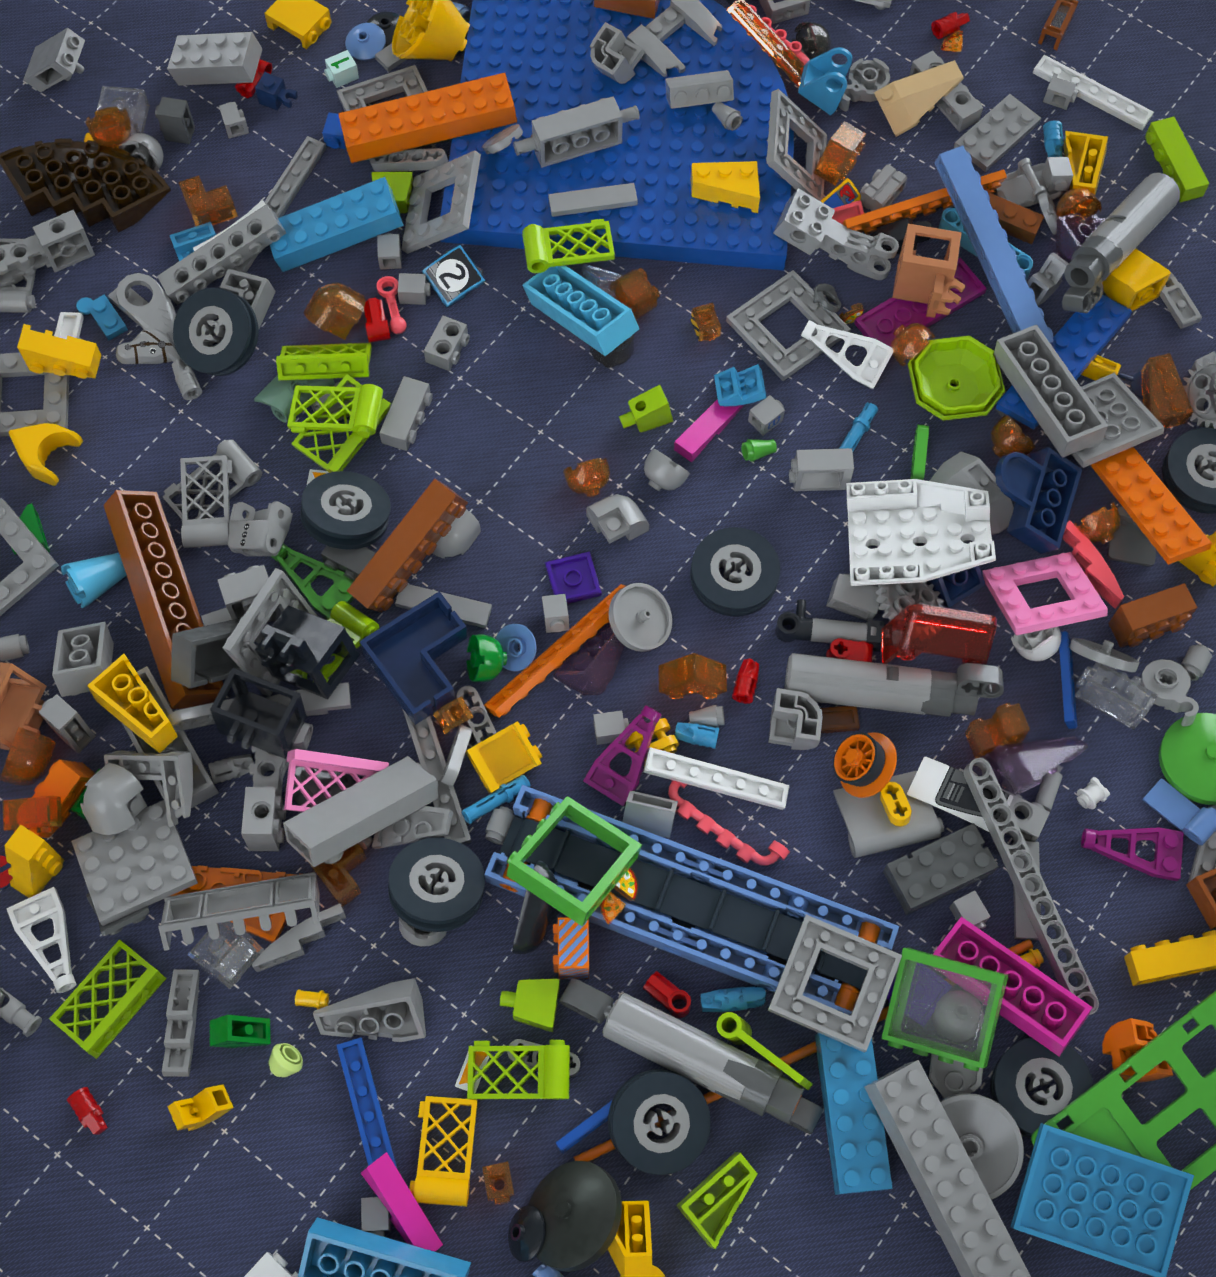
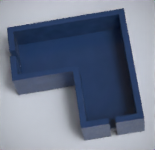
(405, 654)

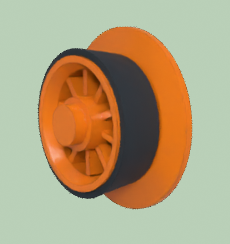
(865, 763)

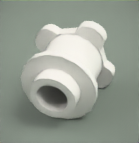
(1092, 794)

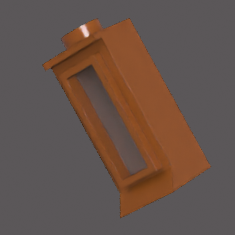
(1059, 21)

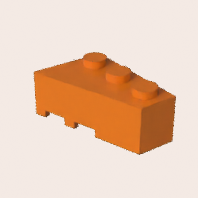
(64, 780)

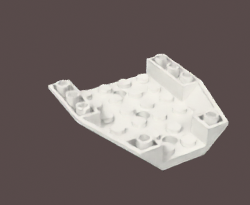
(913, 512)

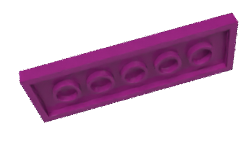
(889, 315)

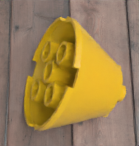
(430, 31)

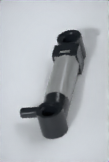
(827, 630)

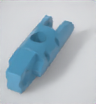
(732, 999)

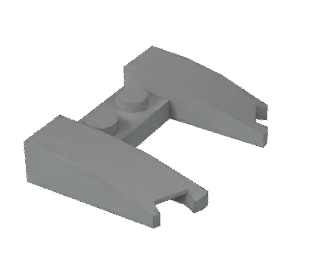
(680, 12)
(172, 768)

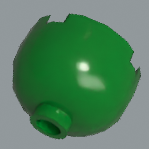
(486, 658)

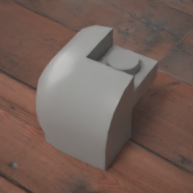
(615, 54)
(617, 517)
(460, 537)
(795, 720)
(112, 800)

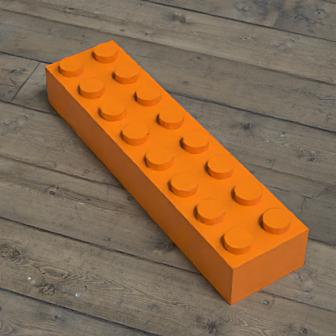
(427, 117)

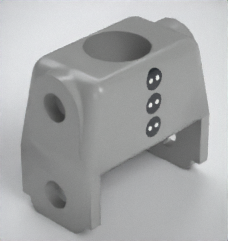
(261, 531)

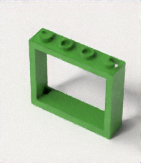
(553, 894)

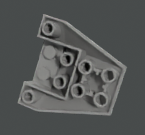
(972, 473)

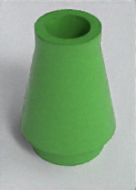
(757, 449)

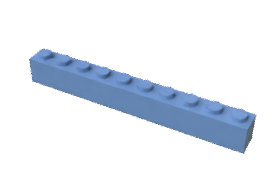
(990, 241)

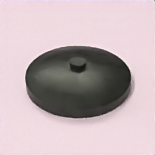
(579, 1214)

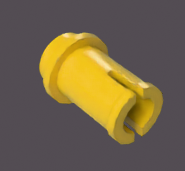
(1033, 957)
(311, 999)

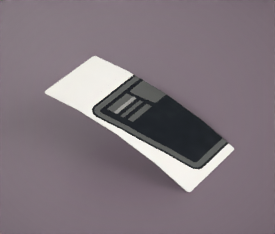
(949, 791)

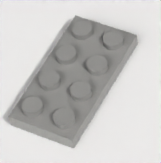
(998, 132)

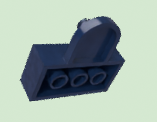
(1043, 496)

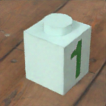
(341, 69)

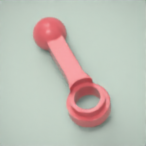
(397, 324)

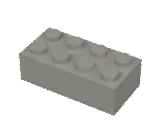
(215, 58)

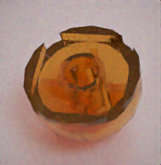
(109, 126)
(1078, 201)
(910, 341)
(1009, 438)
(588, 477)
(1100, 524)

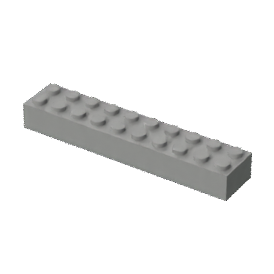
(944, 1174)

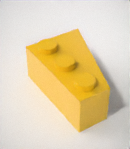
(1086, 158)
(727, 182)
(58, 355)
(1204, 563)
(31, 862)
(632, 1244)

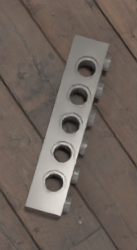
(189, 274)

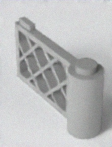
(14, 298)
(244, 475)
(212, 530)

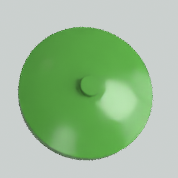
(1189, 758)

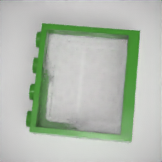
(944, 1008)

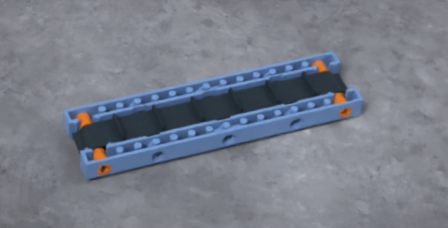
(694, 903)

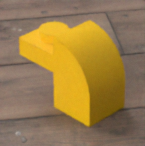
(200, 1109)

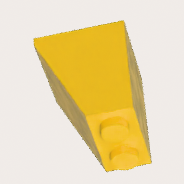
(1136, 281)

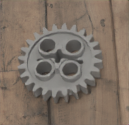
(1198, 395)
(899, 596)

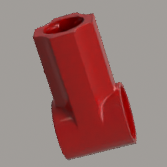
(248, 89)
(376, 325)
(666, 993)

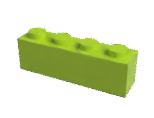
(1177, 158)

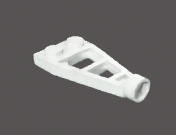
(872, 365)
(36, 910)

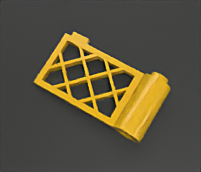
(437, 1185)

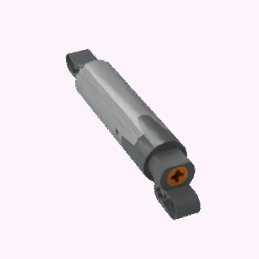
(694, 1055)

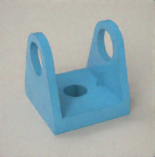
(823, 80)

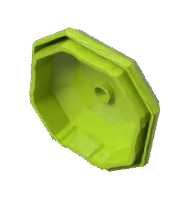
(961, 363)

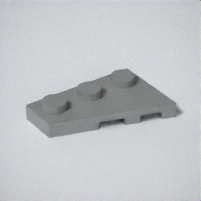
(421, 824)

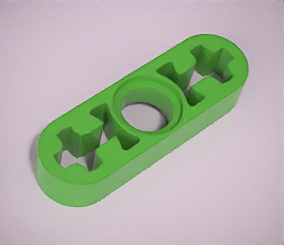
(919, 452)

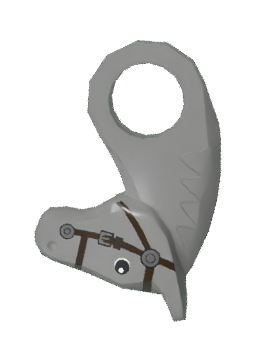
(156, 318)

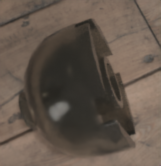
(813, 38)

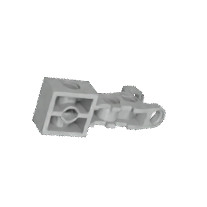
(810, 226)
(55, 244)
(264, 800)

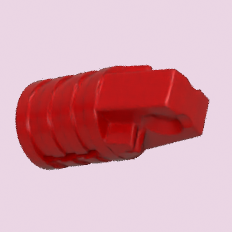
(949, 24)
(746, 682)
(87, 1110)

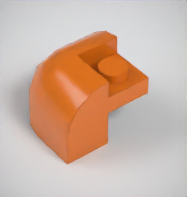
(1126, 1039)

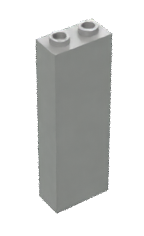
(361, 811)

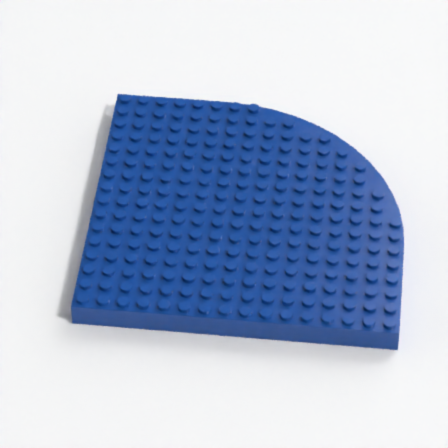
(550, 70)

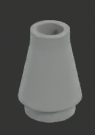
(728, 116)
(708, 716)

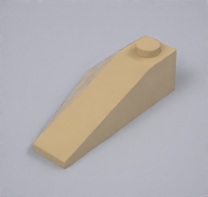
(914, 95)

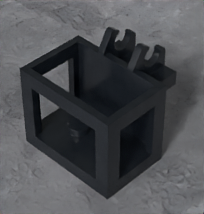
(306, 644)

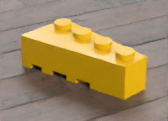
(130, 701)

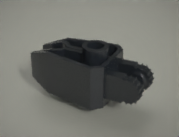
(898, 229)

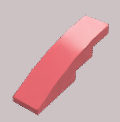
(1094, 565)

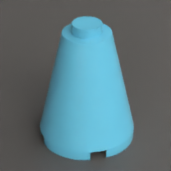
(93, 577)

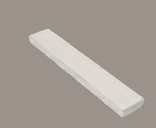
(1096, 93)
(716, 778)

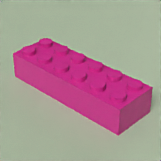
(1030, 997)

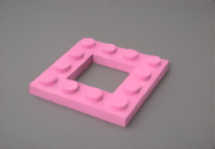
(1084, 601)

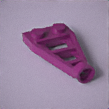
(612, 783)
(1167, 849)

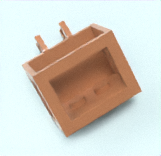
(928, 278)
(18, 703)

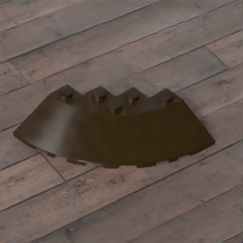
(84, 179)

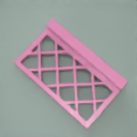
(329, 763)

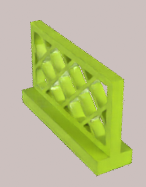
(324, 361)
(349, 447)
(118, 1015)

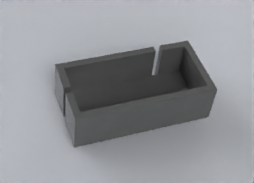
(200, 655)
(940, 869)

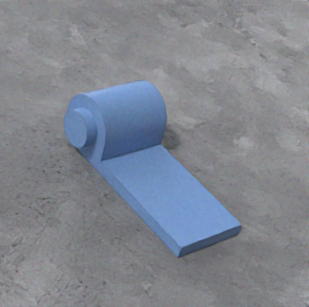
(1182, 813)

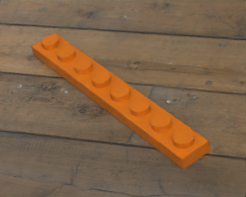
(551, 658)

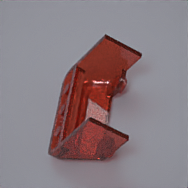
(938, 632)

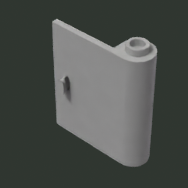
(871, 829)

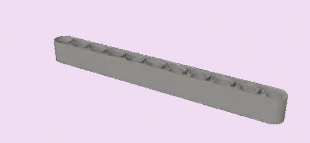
(1029, 872)

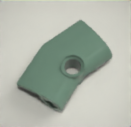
(280, 394)

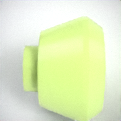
(285, 1060)

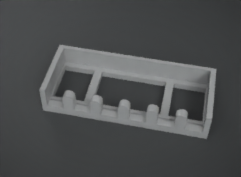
(235, 897)

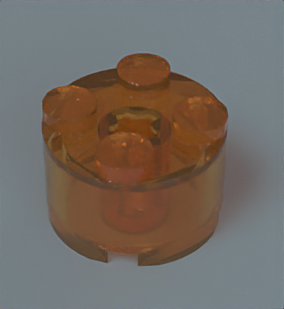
(636, 292)

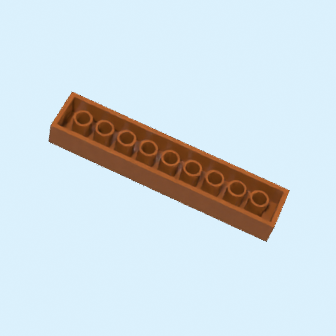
(157, 585)

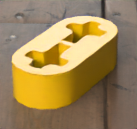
(900, 802)

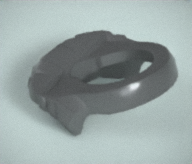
(829, 291)

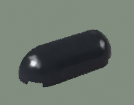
(533, 917)

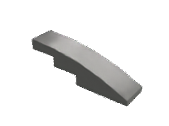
(318, 705)
(290, 944)
(181, 1023)

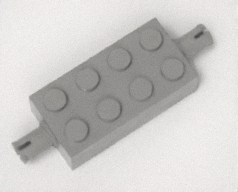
(576, 131)

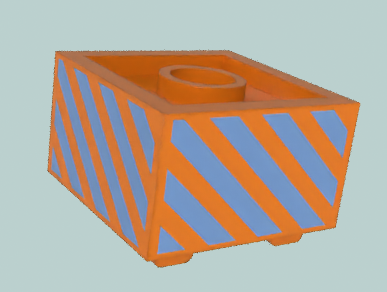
(572, 949)

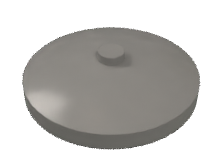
(989, 1139)

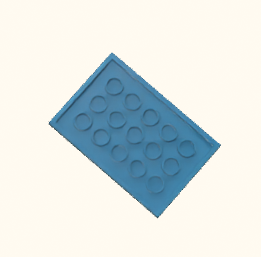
(1102, 1201)

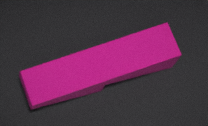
(704, 429)
(401, 1204)

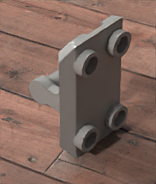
(1025, 184)

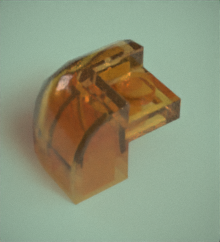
(335, 309)
(27, 758)

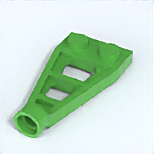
(332, 596)

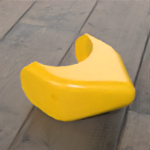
(37, 442)

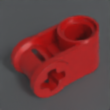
(850, 650)

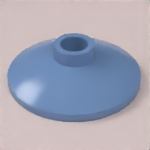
(365, 48)
(509, 638)

